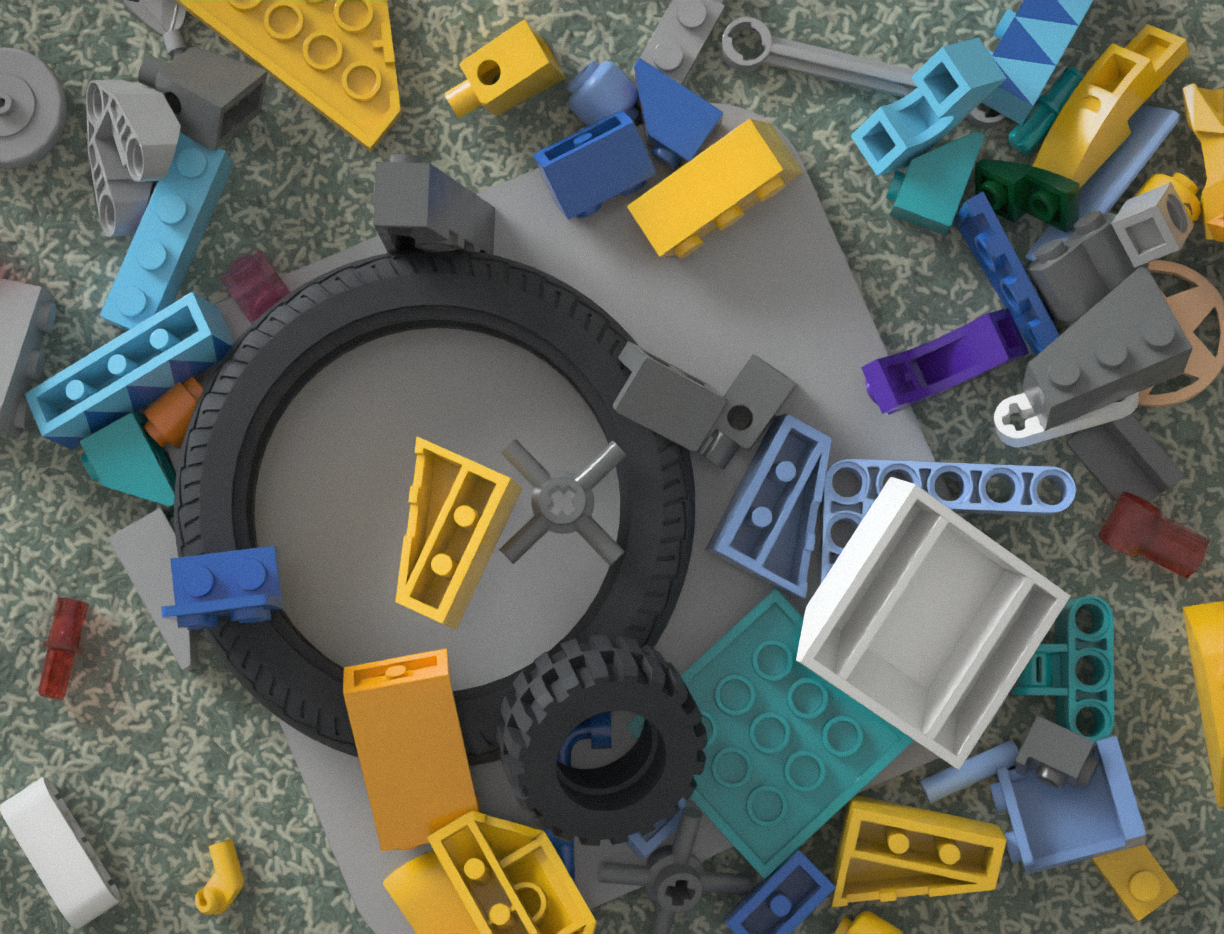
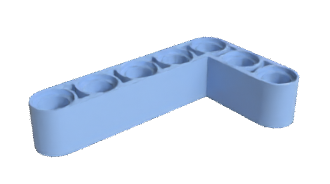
(971, 498)

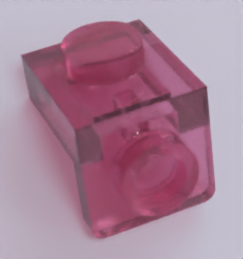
(254, 285)

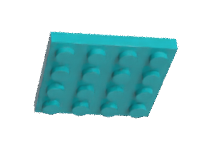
(778, 737)

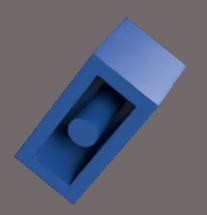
(595, 165)
(781, 899)

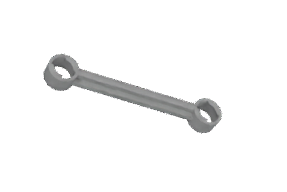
(829, 65)

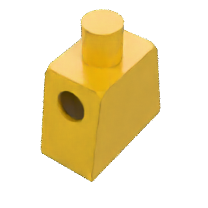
(524, 67)

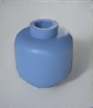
(602, 92)

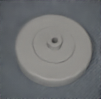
(30, 108)

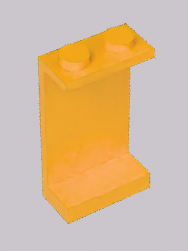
(409, 746)

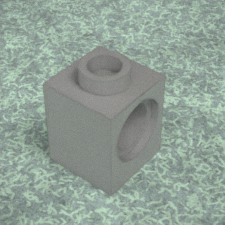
(1152, 224)

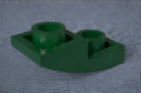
(1024, 189)

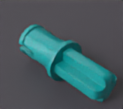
(1040, 119)

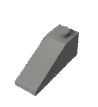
(146, 555)

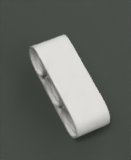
(58, 853)

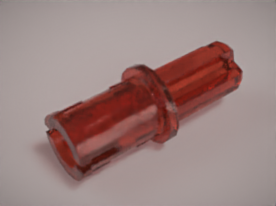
(62, 646)

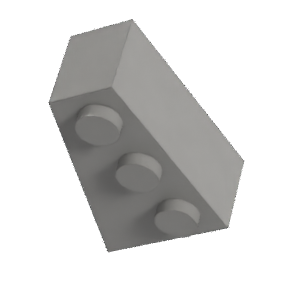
(24, 317)

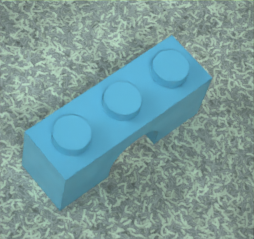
(947, 91)

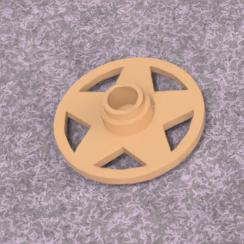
(1190, 310)

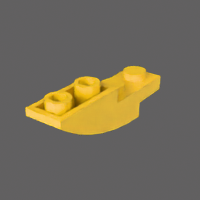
(1098, 110)

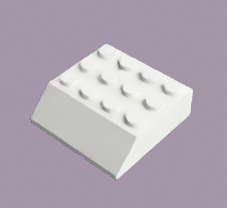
(927, 621)

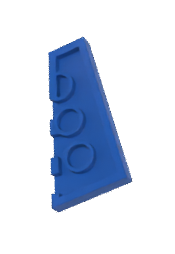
(1005, 272)

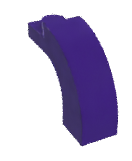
(944, 363)

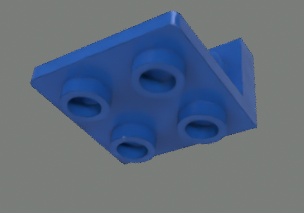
(225, 584)

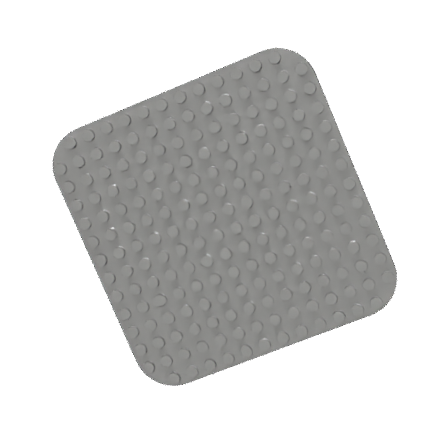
(346, 459)

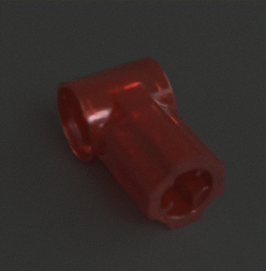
(1141, 529)

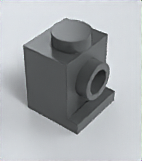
(1057, 756)

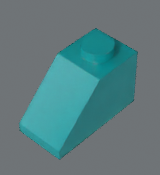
(935, 184)
(130, 460)

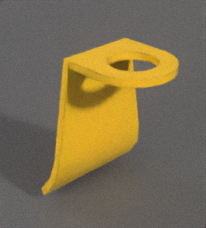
(429, 897)

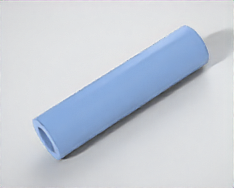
(972, 771)

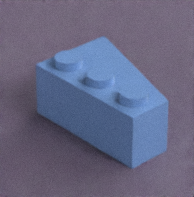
(776, 507)

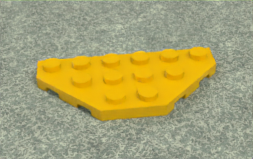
(322, 51)

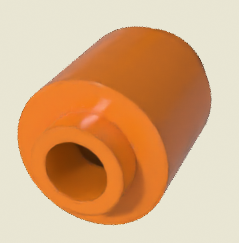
(172, 413)

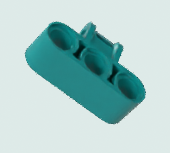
(1053, 668)

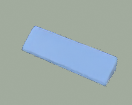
(1108, 183)

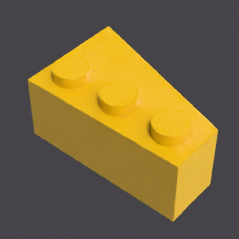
(715, 188)
(451, 531)
(912, 851)

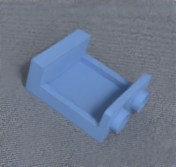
(1070, 823)

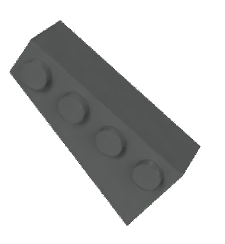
(428, 209)

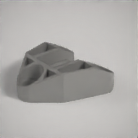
(129, 147)

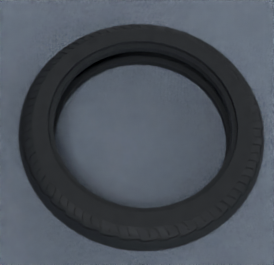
(384, 298)

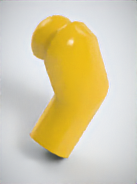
(225, 882)

